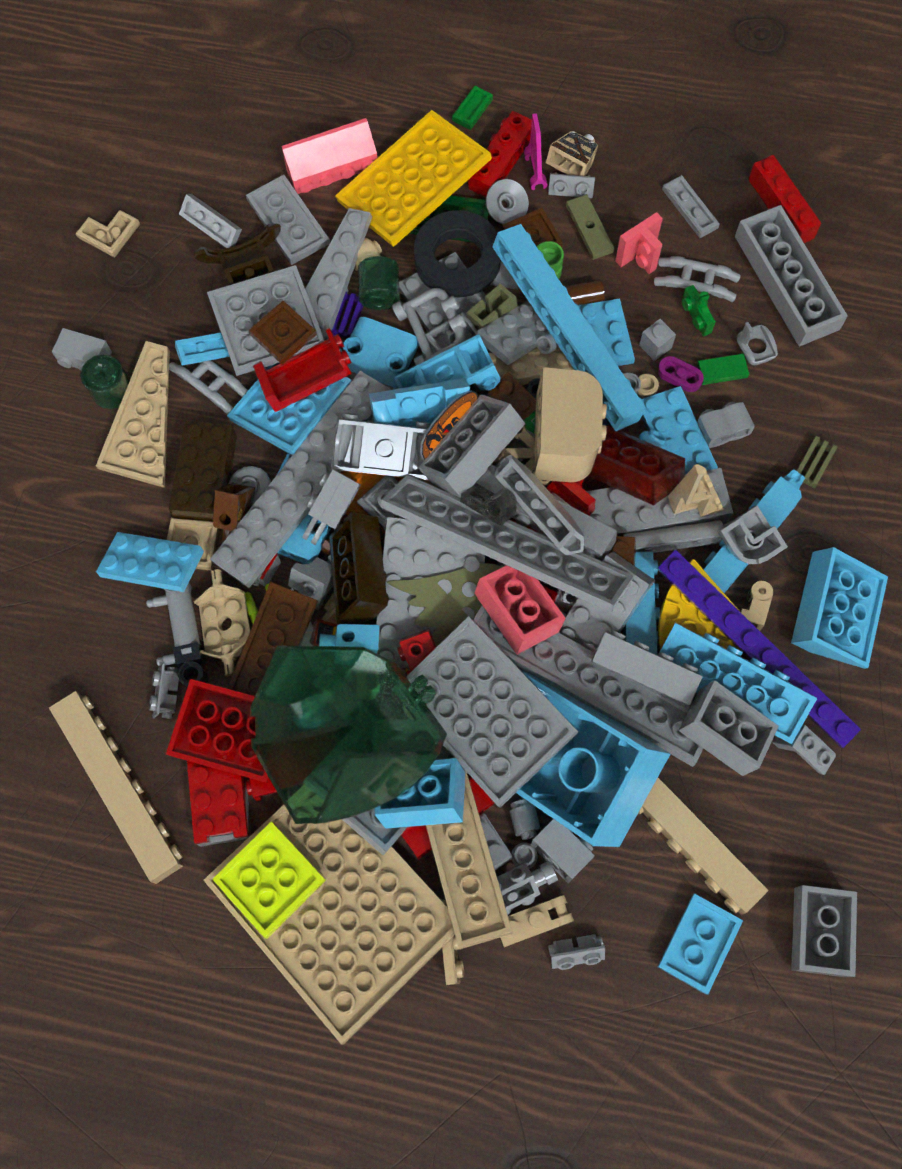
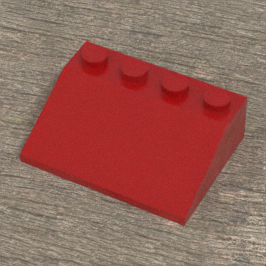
(216, 731)

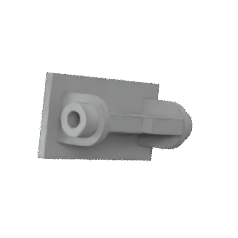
(571, 185)
(164, 682)
(589, 951)

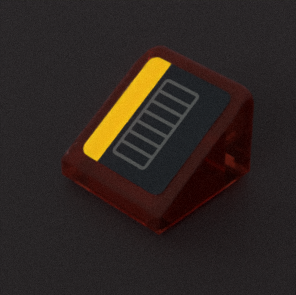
(322, 627)

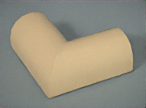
(111, 237)

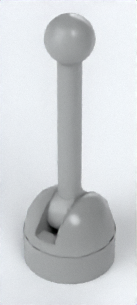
(545, 341)

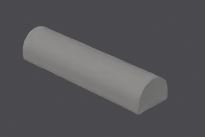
(677, 537)

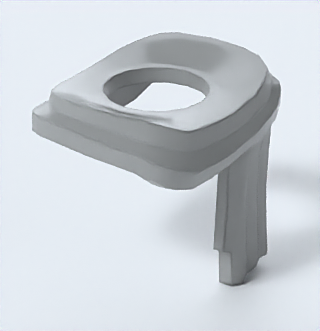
(759, 332)

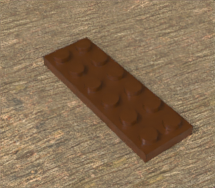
(279, 622)

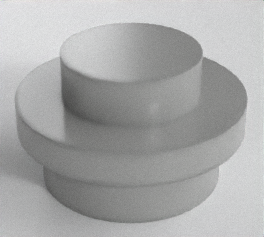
(523, 854)

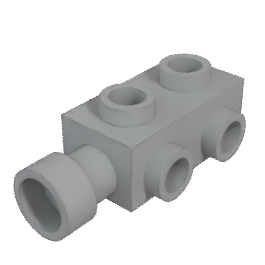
(522, 885)

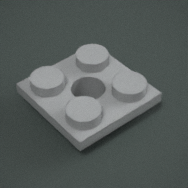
(372, 500)

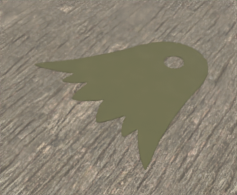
(442, 608)

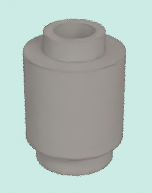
(524, 819)

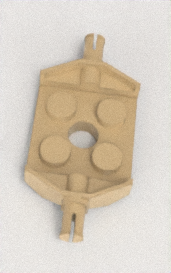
(215, 607)

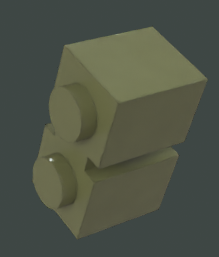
(498, 303)

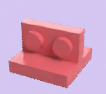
(641, 244)

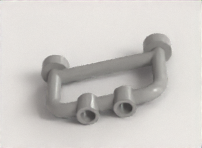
(449, 305)

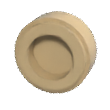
(649, 385)

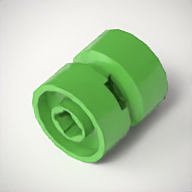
(553, 255)

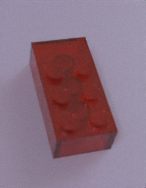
(637, 467)

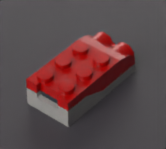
(218, 805)

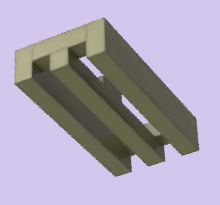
(823, 447)

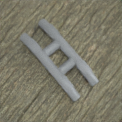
(689, 265)
(211, 390)

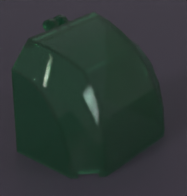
(342, 730)

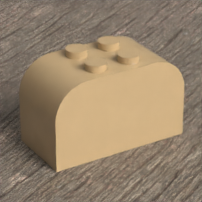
(567, 424)

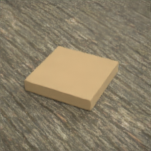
(196, 533)

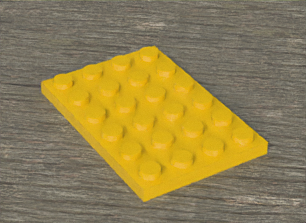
(414, 176)

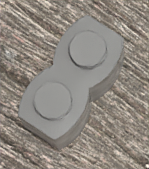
(725, 424)

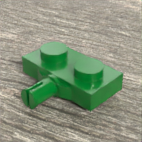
(698, 309)

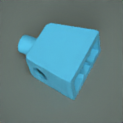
(353, 636)

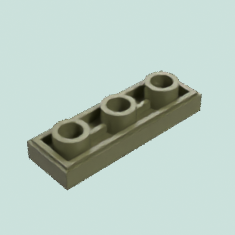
(590, 227)

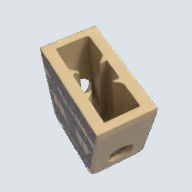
(573, 153)

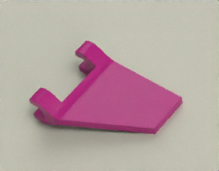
(534, 151)

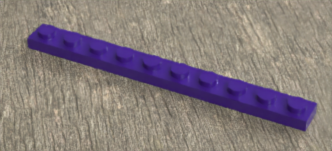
(754, 643)

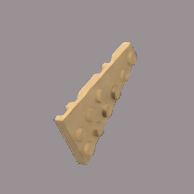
(139, 430)

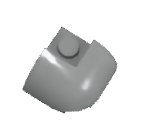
(752, 537)

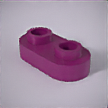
(681, 373)

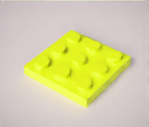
(269, 880)

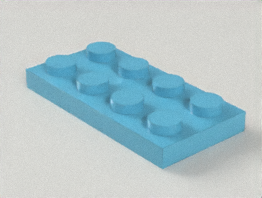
(674, 419)
(150, 561)

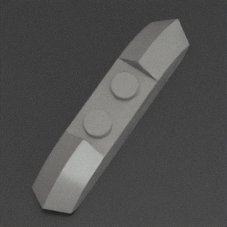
(540, 505)

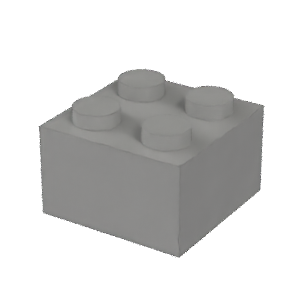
(563, 850)

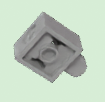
(331, 502)

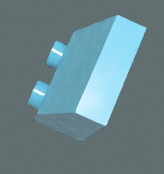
(598, 776)

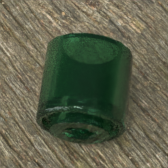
(378, 282)
(105, 380)

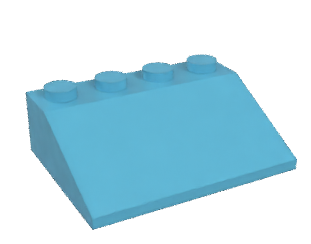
(840, 608)

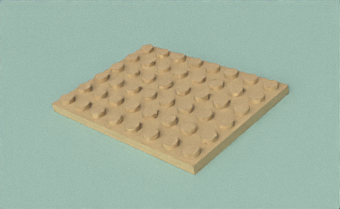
(357, 931)

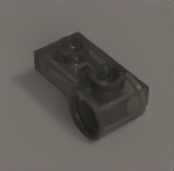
(496, 507)

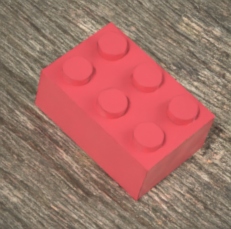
(519, 607)

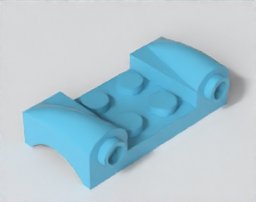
(464, 360)
(415, 403)

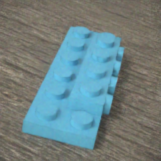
(747, 679)

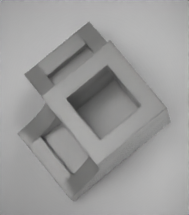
(312, 579)

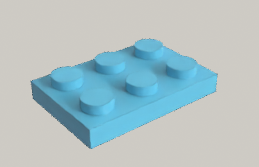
(611, 328)
(700, 944)

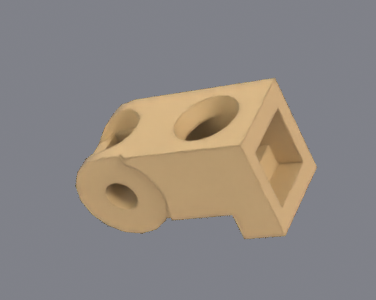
(759, 603)

